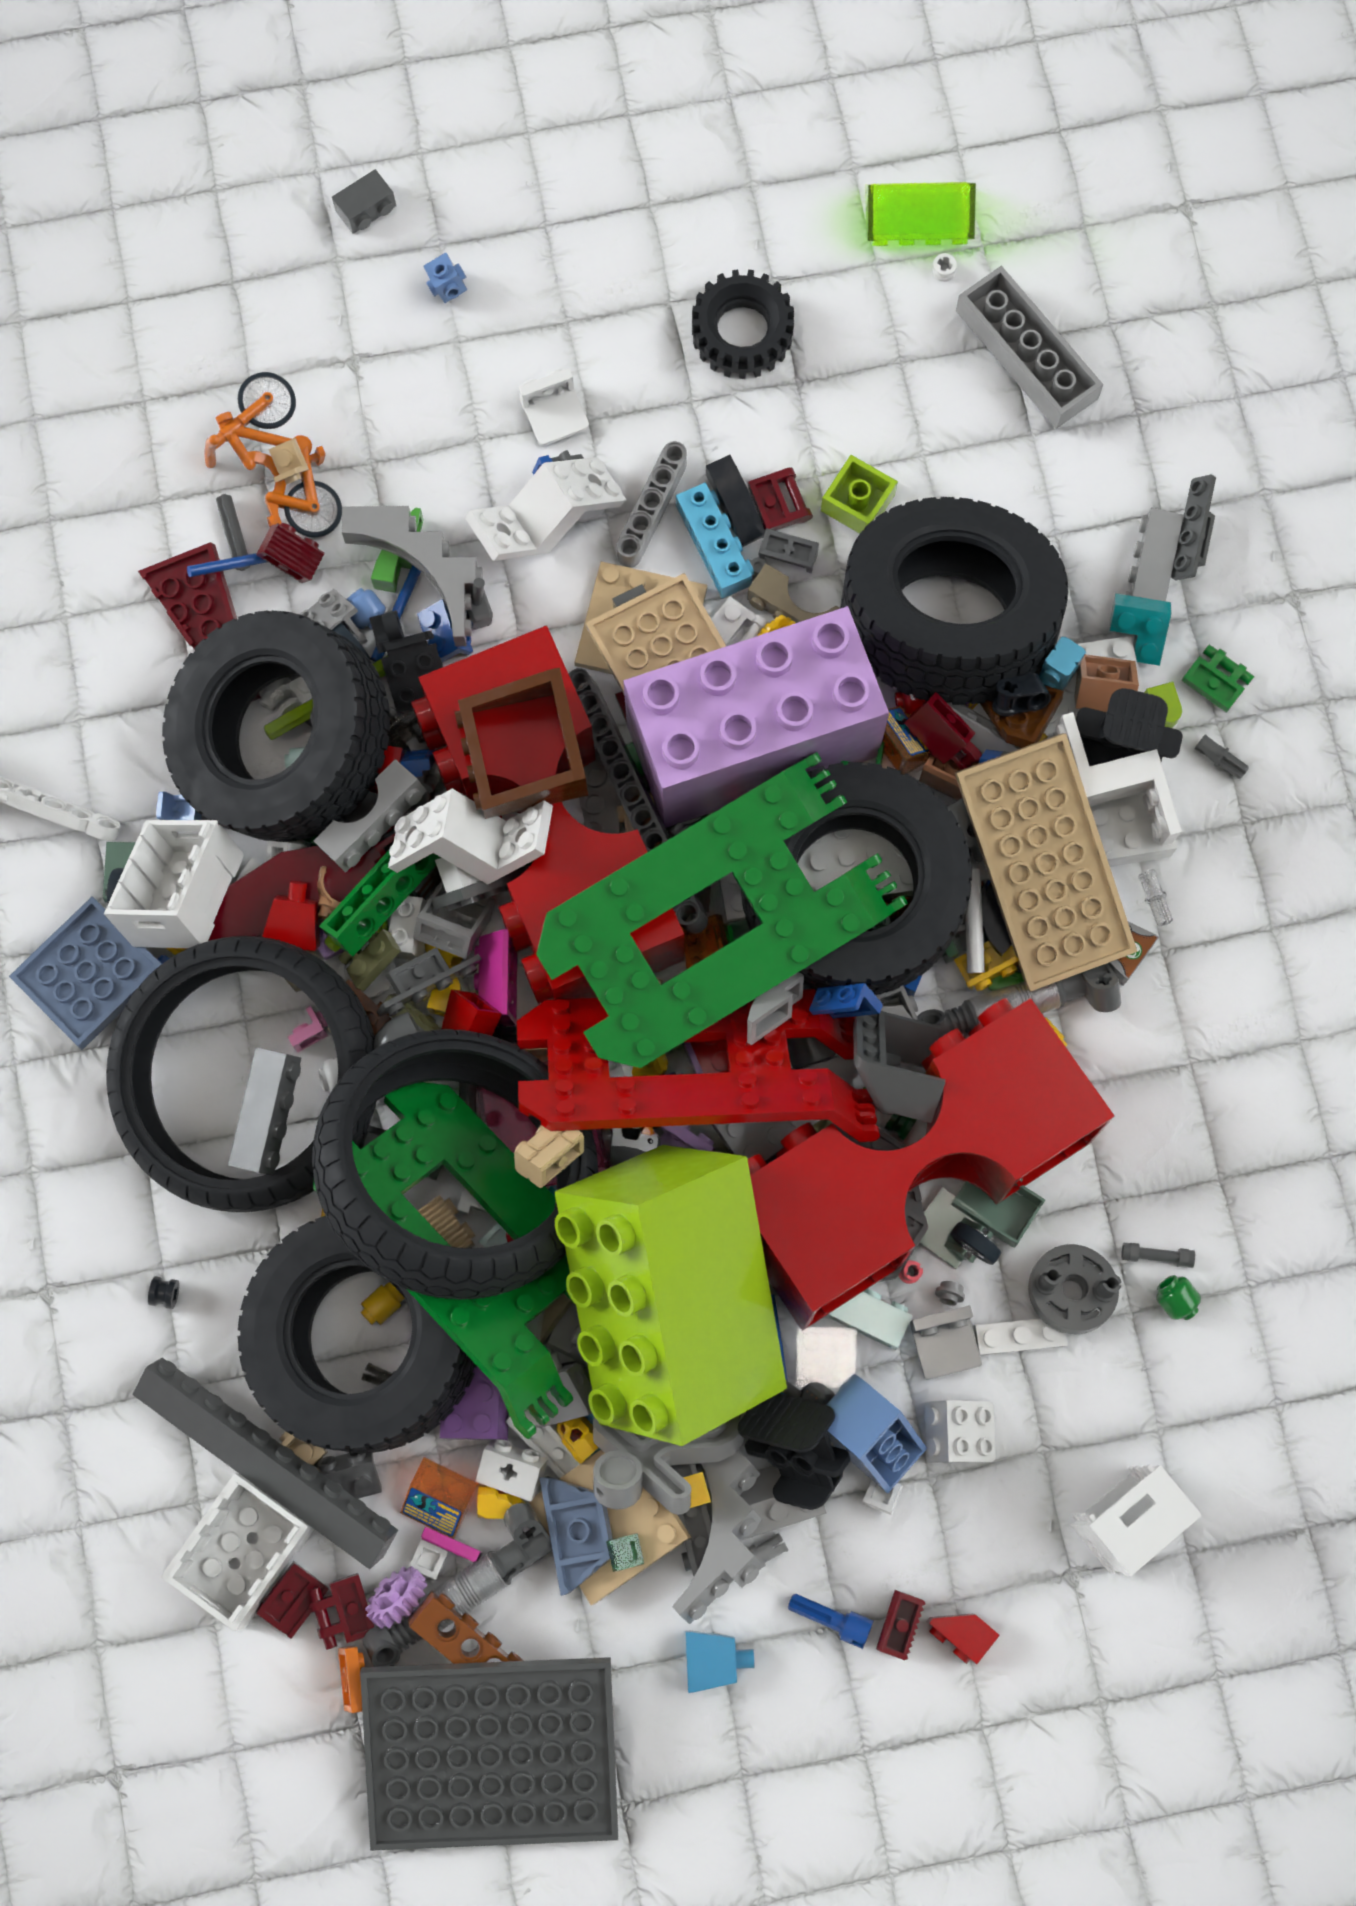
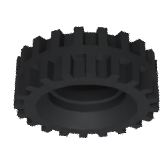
(737, 293)

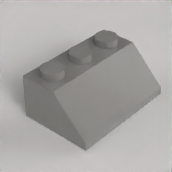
(772, 1512)

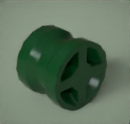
(901, 1125)

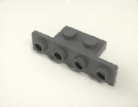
(1195, 529)
(422, 975)

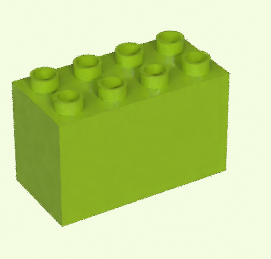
(671, 1292)

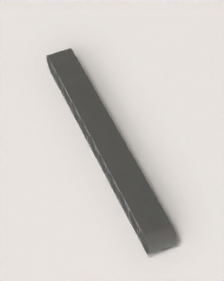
(630, 785)

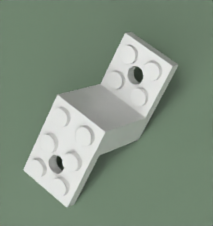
(545, 508)
(1125, 778)
(466, 839)

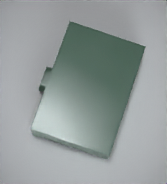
(1008, 1218)

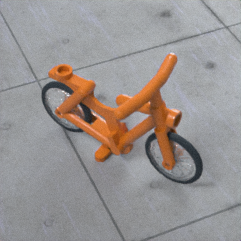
(269, 403)

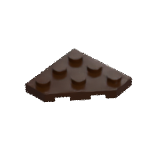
(1025, 727)

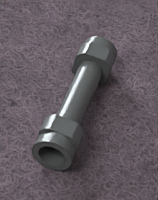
(1133, 1252)

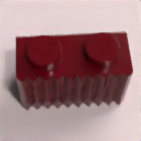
(290, 552)
(900, 1625)

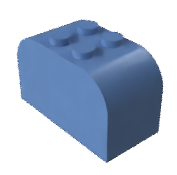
(873, 1433)

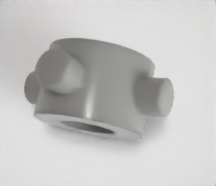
(757, 564)

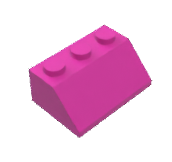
(498, 974)

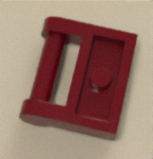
(772, 504)

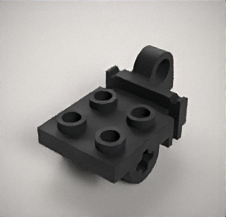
(406, 658)

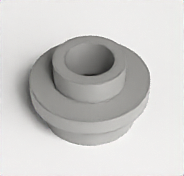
(950, 1293)

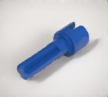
(851, 1627)

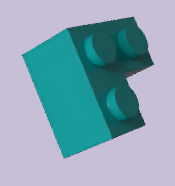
(1146, 620)

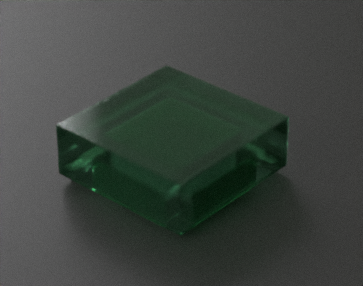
(625, 1552)

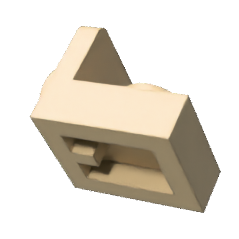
(288, 461)
(307, 1452)

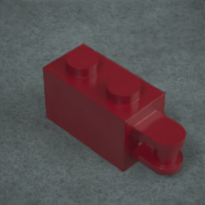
(943, 732)

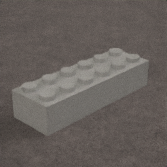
(1029, 347)

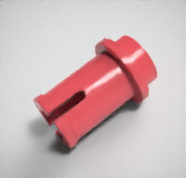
(917, 1272)

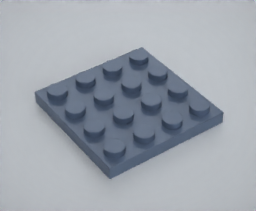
(84, 973)

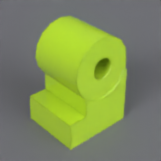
(1169, 695)

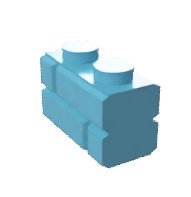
(1061, 664)

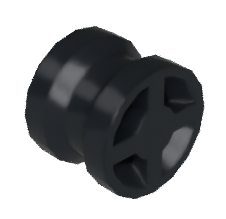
(163, 1292)

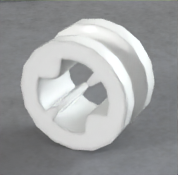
(937, 264)

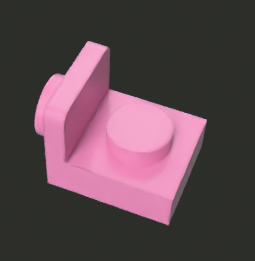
(305, 1034)

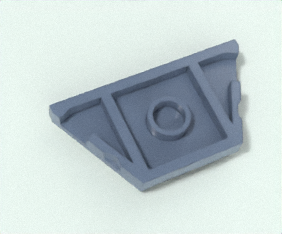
(576, 1531)

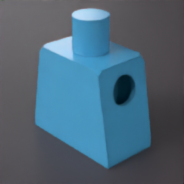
(714, 1660)

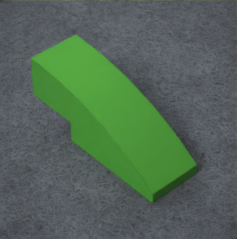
(388, 565)

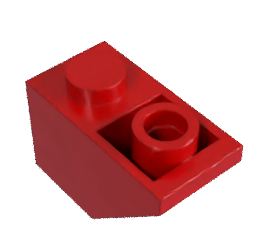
(966, 1632)

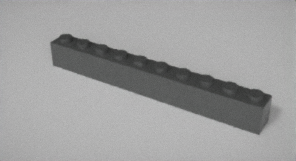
(265, 1462)

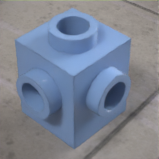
(449, 282)

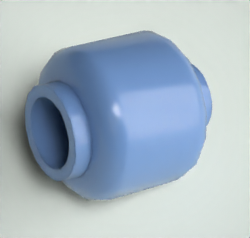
(367, 605)

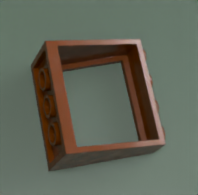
(552, 789)

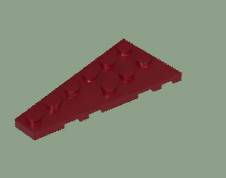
(193, 603)

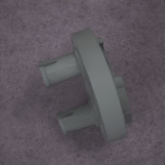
(1097, 1289)

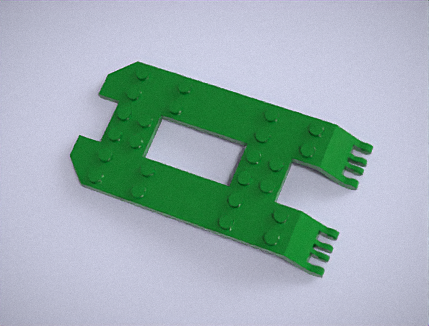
(737, 840)
(492, 1330)

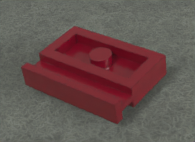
(288, 1601)

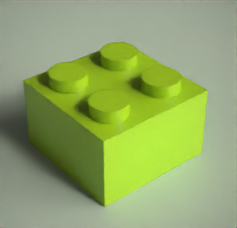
(858, 494)

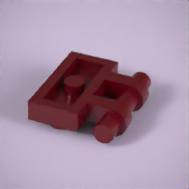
(350, 1606)

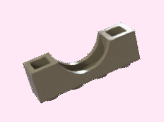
(771, 594)

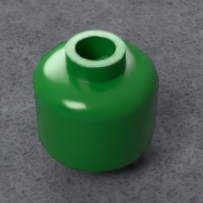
(1178, 1297)

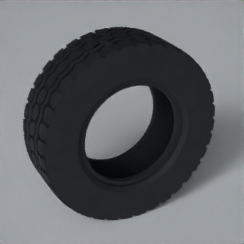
(963, 542)
(214, 696)
(939, 865)
(285, 1375)

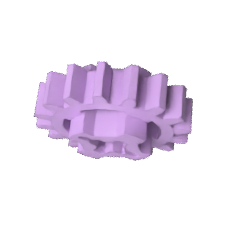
(396, 1597)

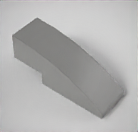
(773, 1007)

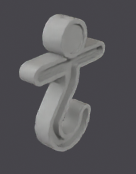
(646, 1463)

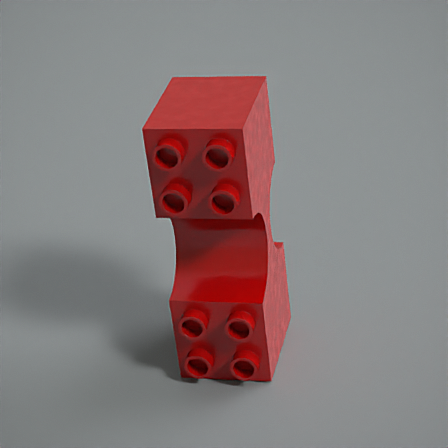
(518, 748)
(1005, 1114)

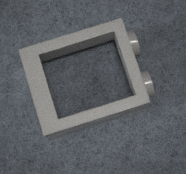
(448, 935)

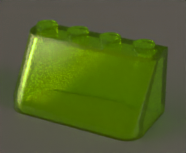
(920, 212)

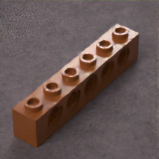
(438, 1608)

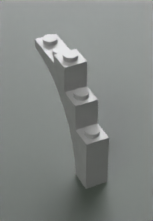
(395, 531)
(732, 1521)

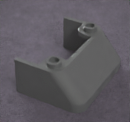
(879, 1047)

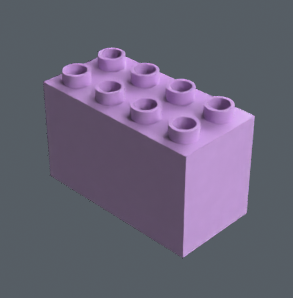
(752, 711)

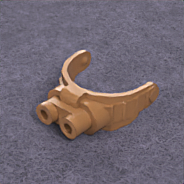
(326, 903)

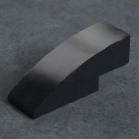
(735, 500)

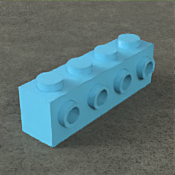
(714, 540)

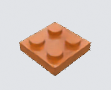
(350, 1667)

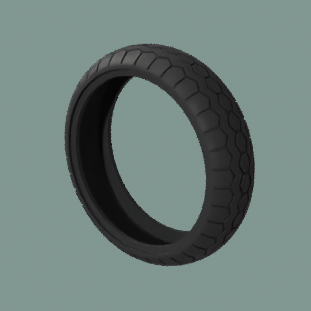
(134, 1047)
(379, 1240)

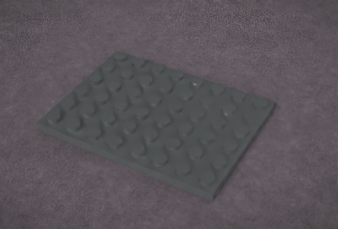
(489, 1753)

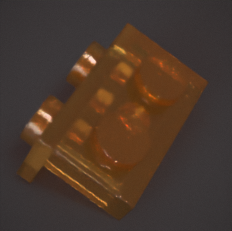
(706, 942)

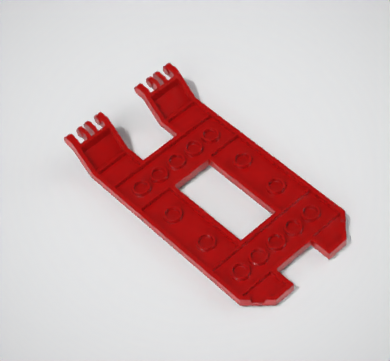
(755, 1089)

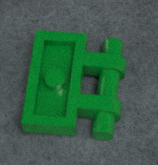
(1213, 683)

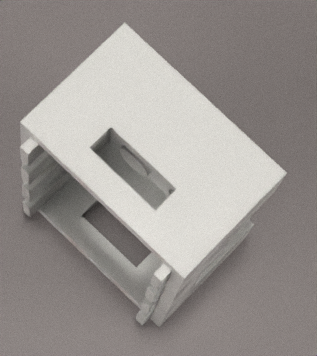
(174, 883)
(1135, 1519)
(202, 1563)

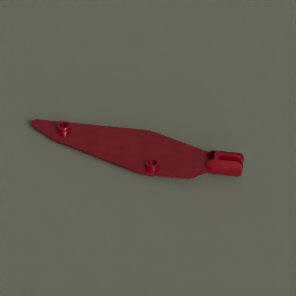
(251, 897)

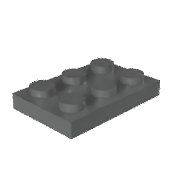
(476, 891)

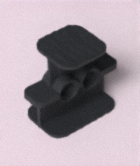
(1128, 728)
(796, 1441)

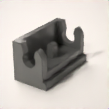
(789, 549)

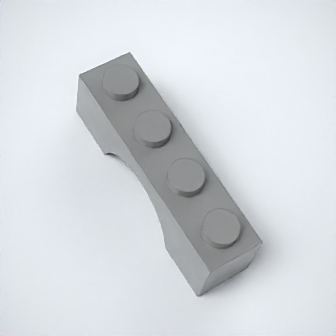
(350, 841)

